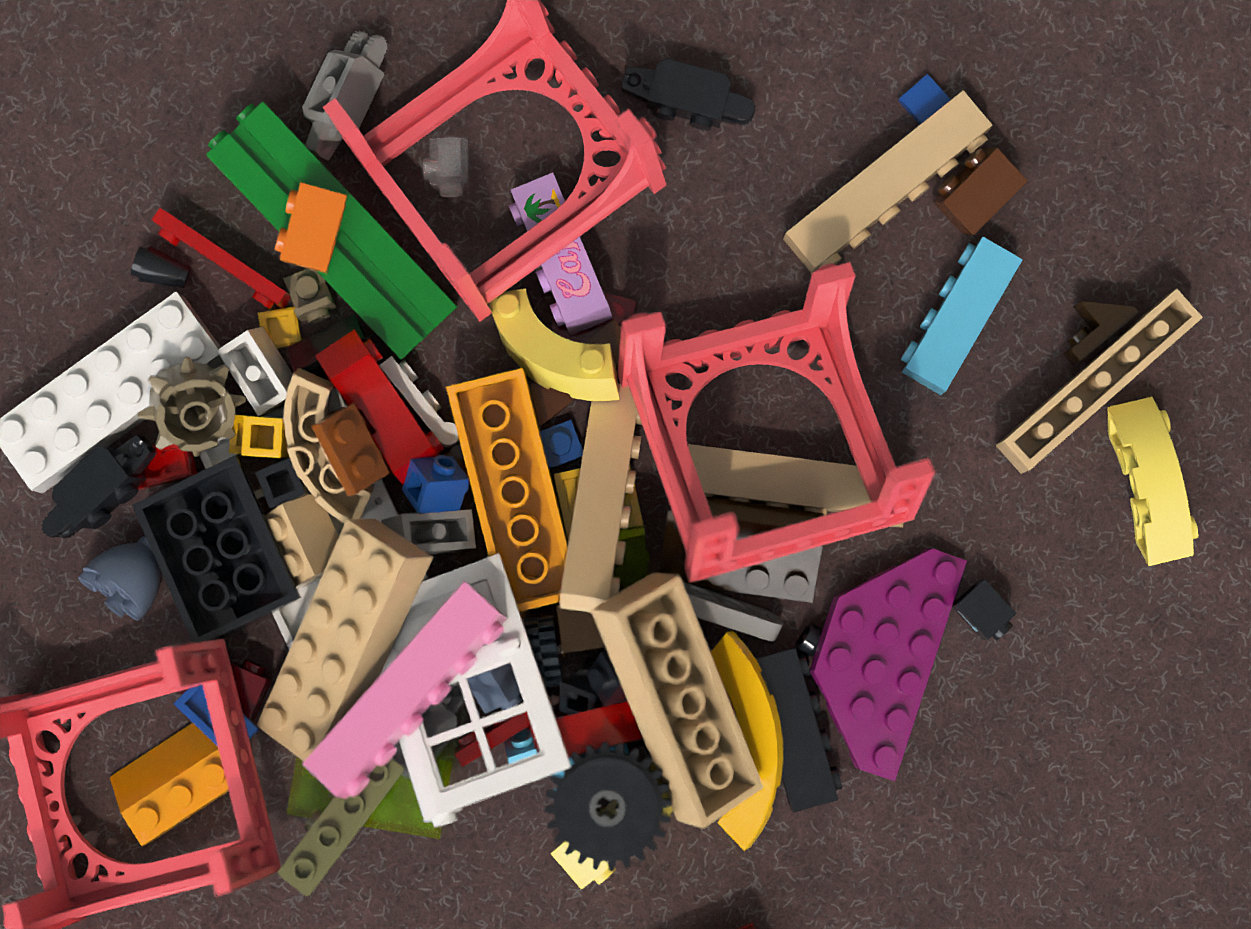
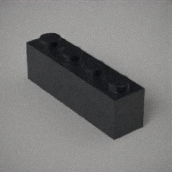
(805, 765)

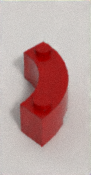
(361, 381)

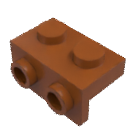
(350, 449)

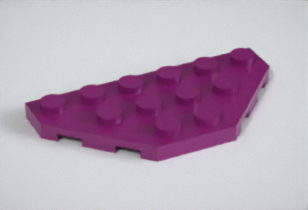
(881, 654)

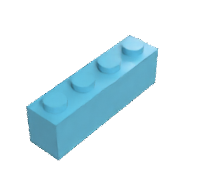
(961, 315)

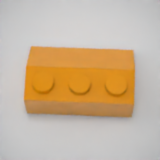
(169, 783)

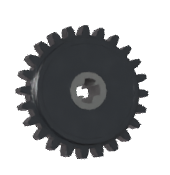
(600, 833)

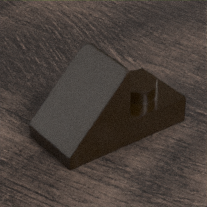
(1104, 322)

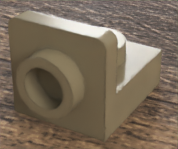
(310, 296)

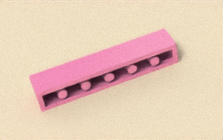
(405, 692)

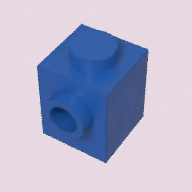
(435, 484)

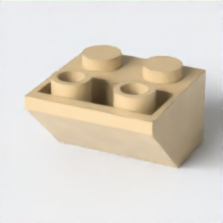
(303, 537)

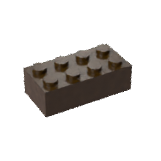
(784, 577)

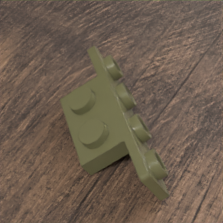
(335, 828)

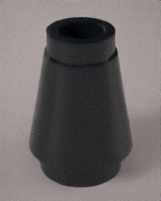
(159, 268)

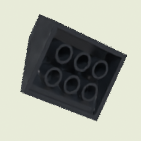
(216, 551)

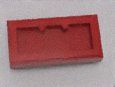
(168, 466)

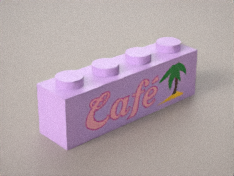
(567, 273)

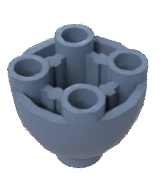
(126, 577)

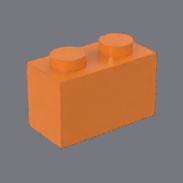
(312, 227)

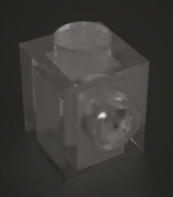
(448, 165)

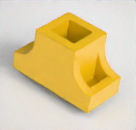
(259, 437)

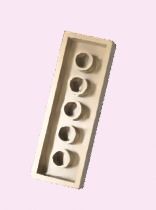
(344, 634)
(678, 698)

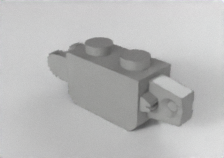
(353, 80)

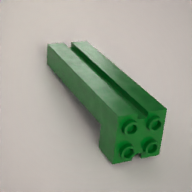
(366, 263)

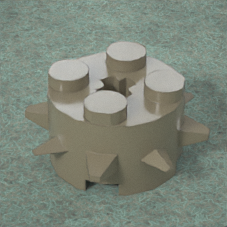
(188, 386)

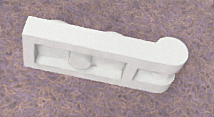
(423, 404)

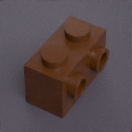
(979, 190)

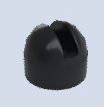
(809, 644)

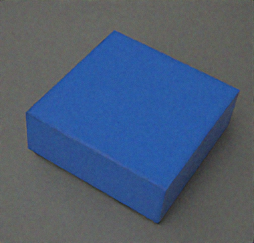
(923, 99)

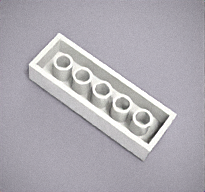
(101, 393)

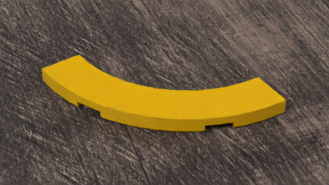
(761, 730)

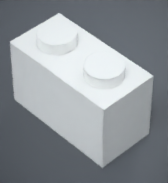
(258, 369)

